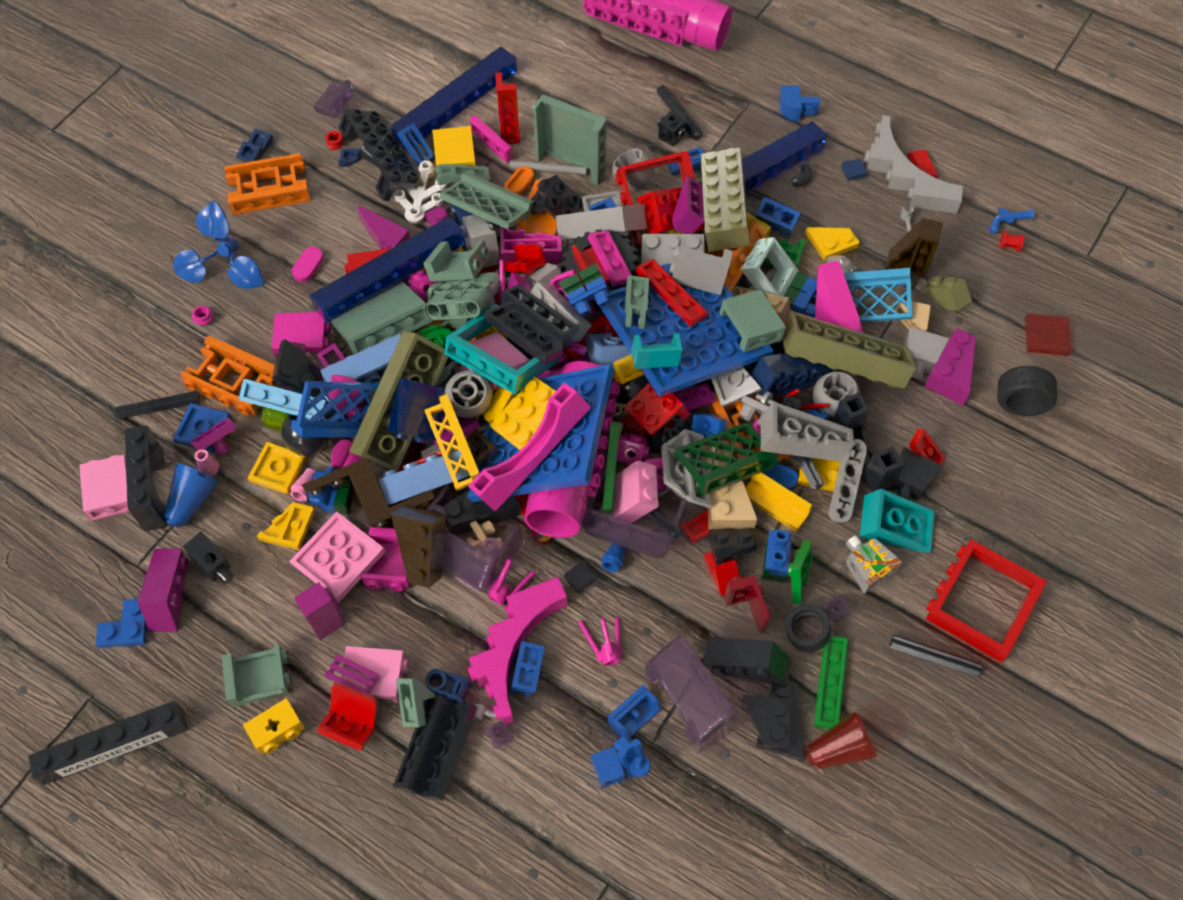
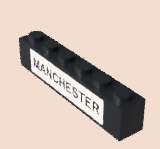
(107, 743)

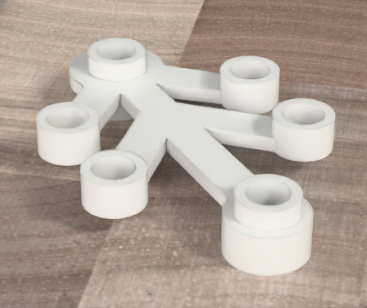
(415, 212)

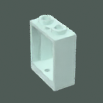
(785, 268)

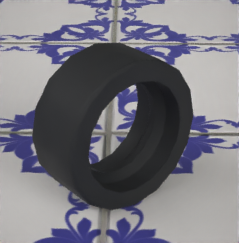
(808, 611)

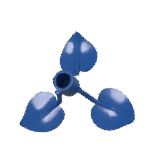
(214, 223)

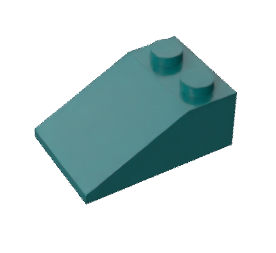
(897, 521)

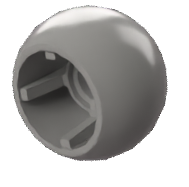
(639, 179)
(464, 380)
(839, 387)

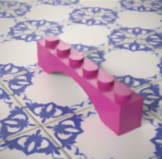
(561, 414)

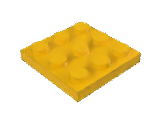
(523, 414)

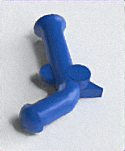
(1009, 218)

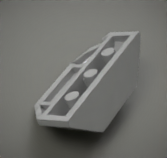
(677, 476)

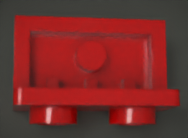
(527, 259)

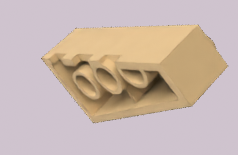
(730, 504)

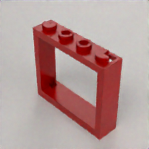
(620, 177)
(969, 635)

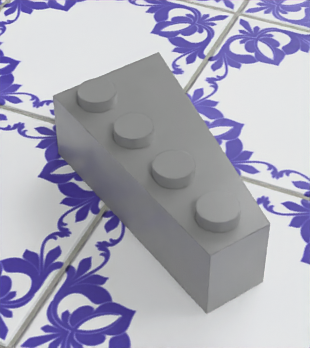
(617, 219)
(802, 434)

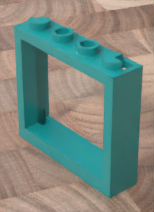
(459, 349)

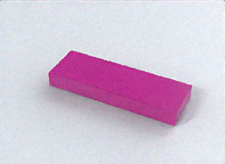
(491, 139)
(609, 257)

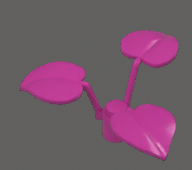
(340, 455)

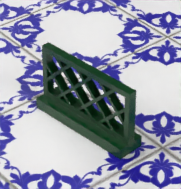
(737, 469)

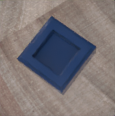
(854, 169)

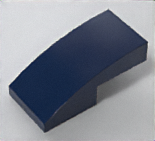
(255, 147)

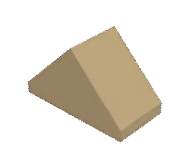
(920, 315)

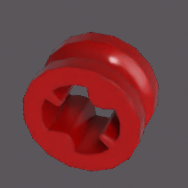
(331, 136)

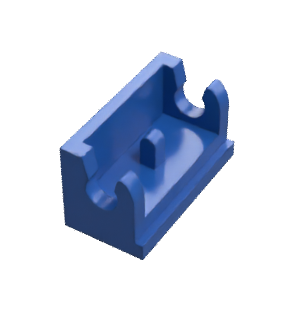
(526, 668)
(634, 712)

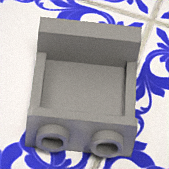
(700, 269)

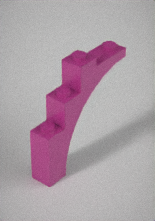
(524, 612)

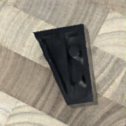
(463, 512)
(748, 660)

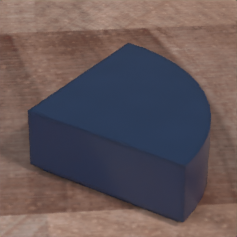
(348, 157)

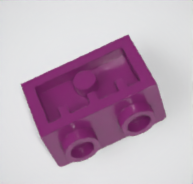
(695, 396)

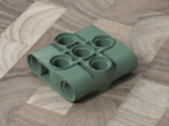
(463, 297)

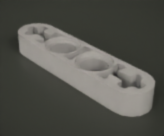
(852, 483)

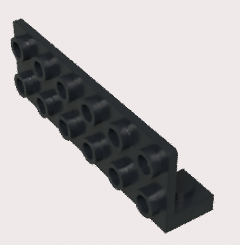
(383, 148)

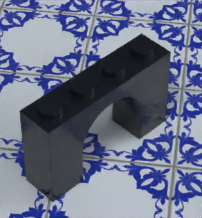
(142, 457)
(879, 468)

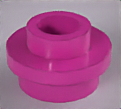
(201, 311)

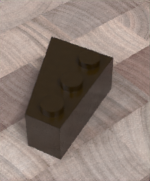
(916, 248)
(420, 543)

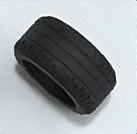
(1027, 391)

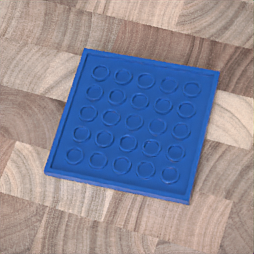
(707, 347)
(574, 456)

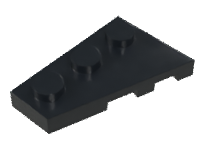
(294, 369)

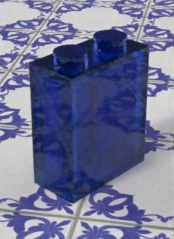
(409, 407)

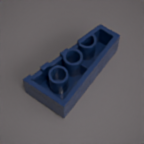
(785, 373)

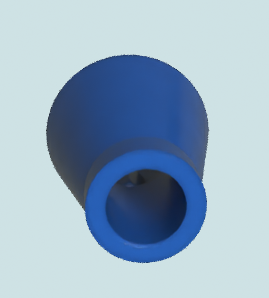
(613, 558)

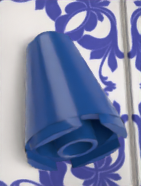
(187, 494)

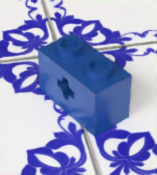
(778, 216)

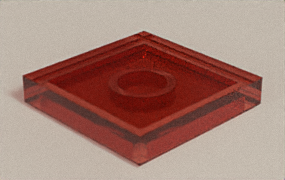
(1047, 334)

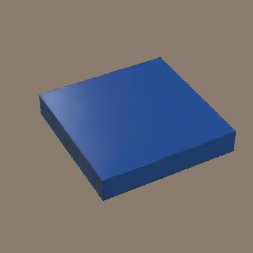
(197, 421)

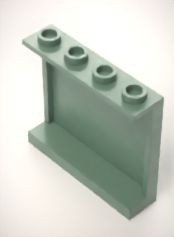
(570, 135)
(381, 317)

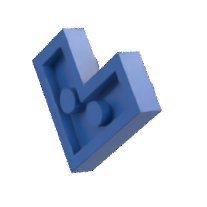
(127, 632)

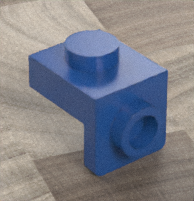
(708, 424)

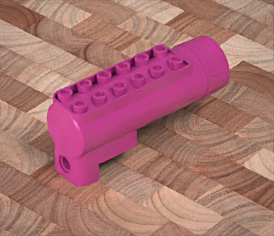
(673, 21)
(562, 510)

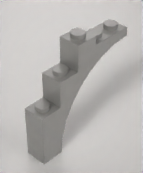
(922, 189)

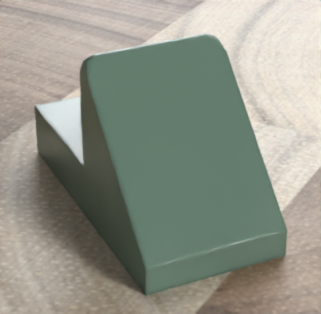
(411, 698)

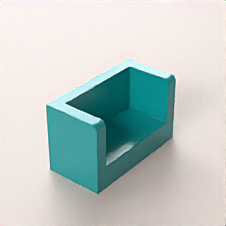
(657, 354)

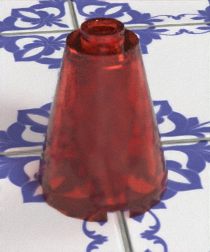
(841, 744)

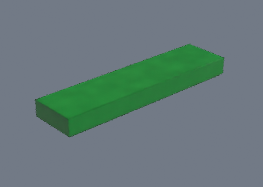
(611, 469)
(830, 683)

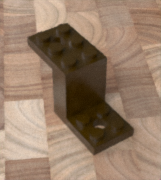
(367, 491)

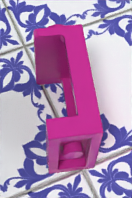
(301, 328)
(389, 569)

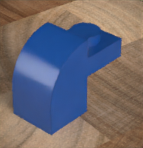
(794, 106)

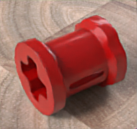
(1011, 241)

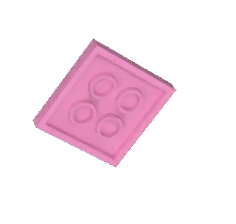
(337, 556)

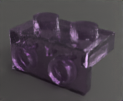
(334, 98)

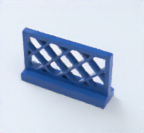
(334, 426)

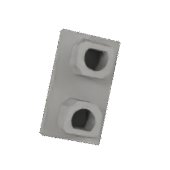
(751, 406)

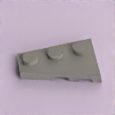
(734, 385)

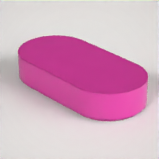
(307, 264)

